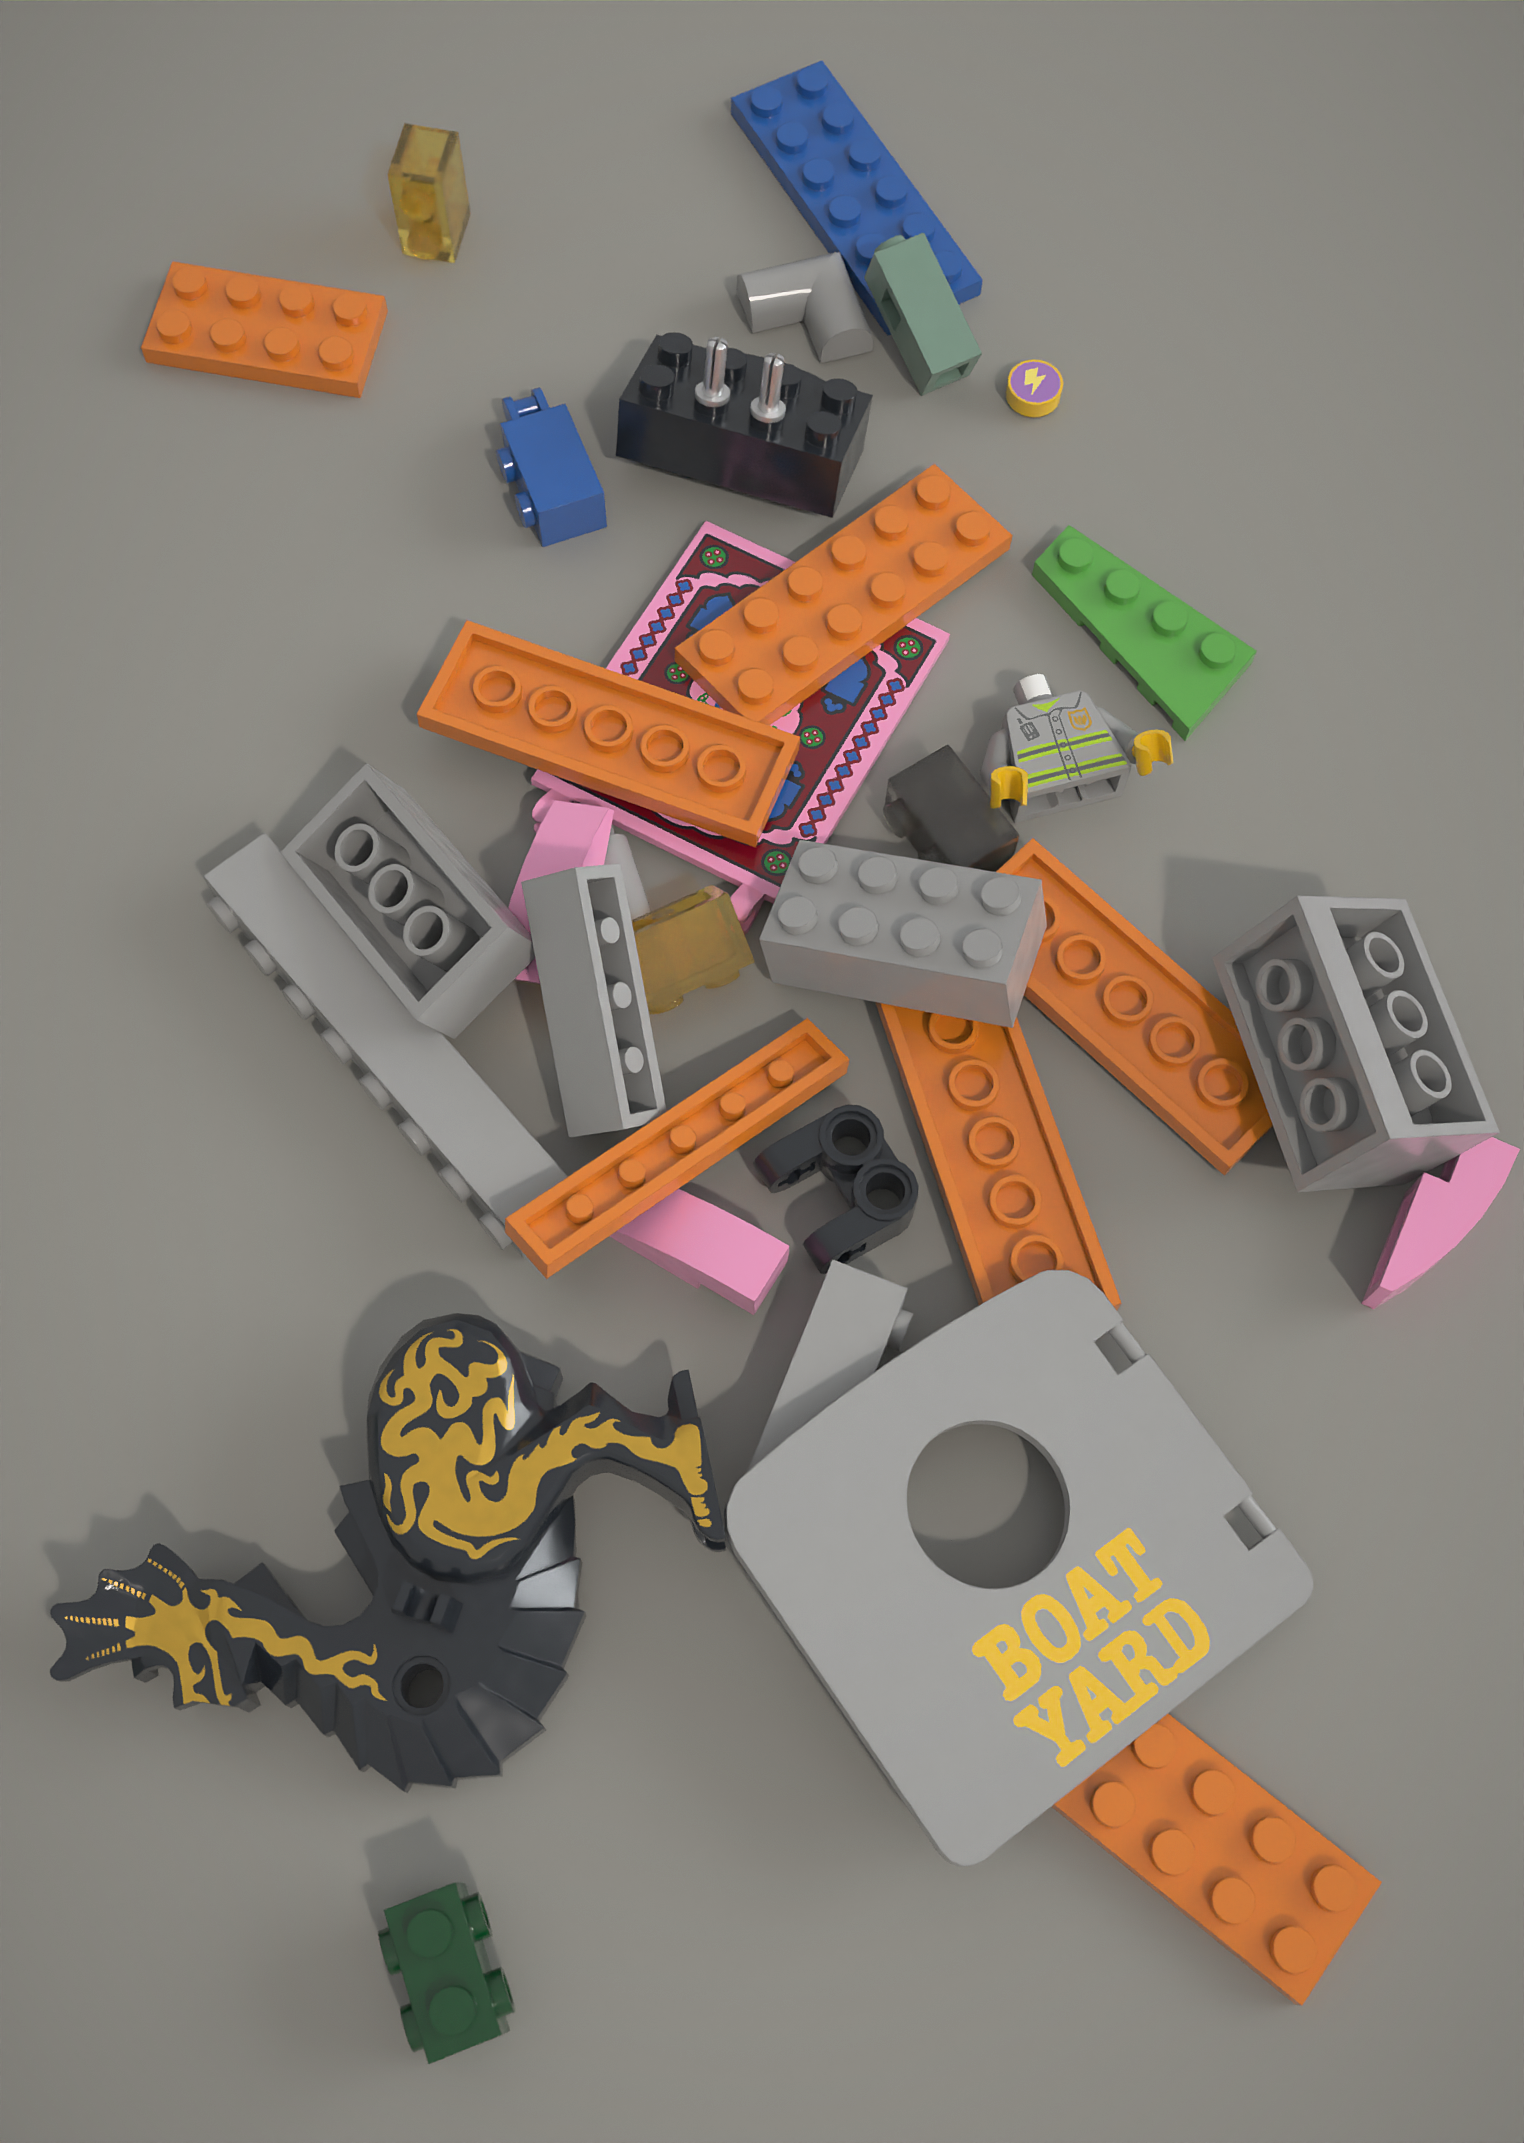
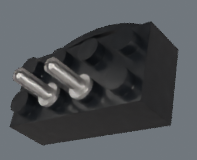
(743, 422)

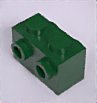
(446, 1971)

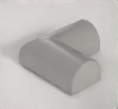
(811, 292)

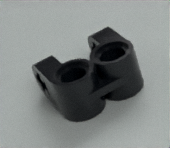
(855, 1176)

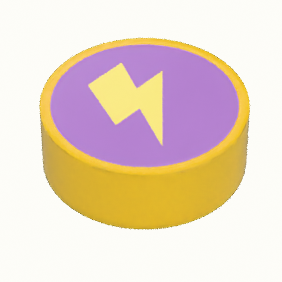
(1034, 388)

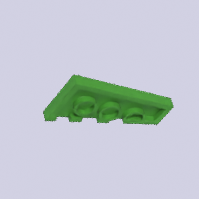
(1159, 639)

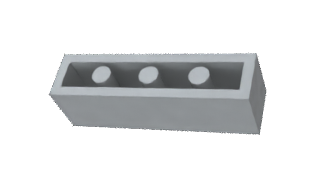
(594, 999)
(839, 1348)

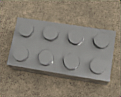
(410, 902)
(905, 932)

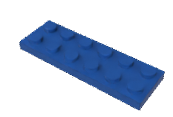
(843, 176)

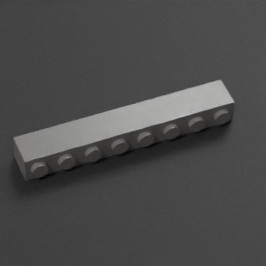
(403, 1060)

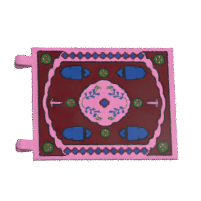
(838, 725)

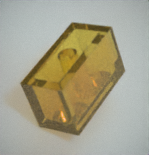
(429, 192)
(689, 946)

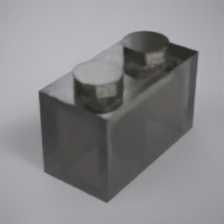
(948, 814)

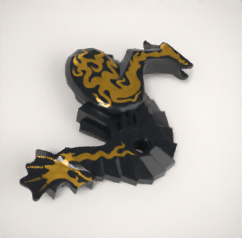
(456, 1539)

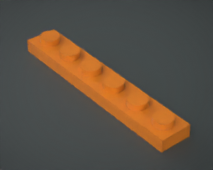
(674, 1148)

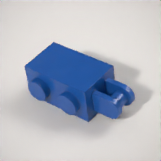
(550, 469)

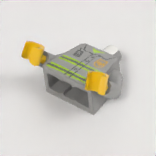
(1063, 752)

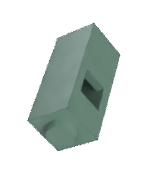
(921, 312)

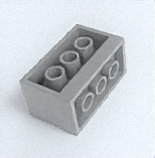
(1353, 1043)

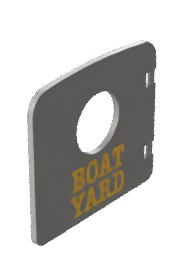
(1022, 1691)

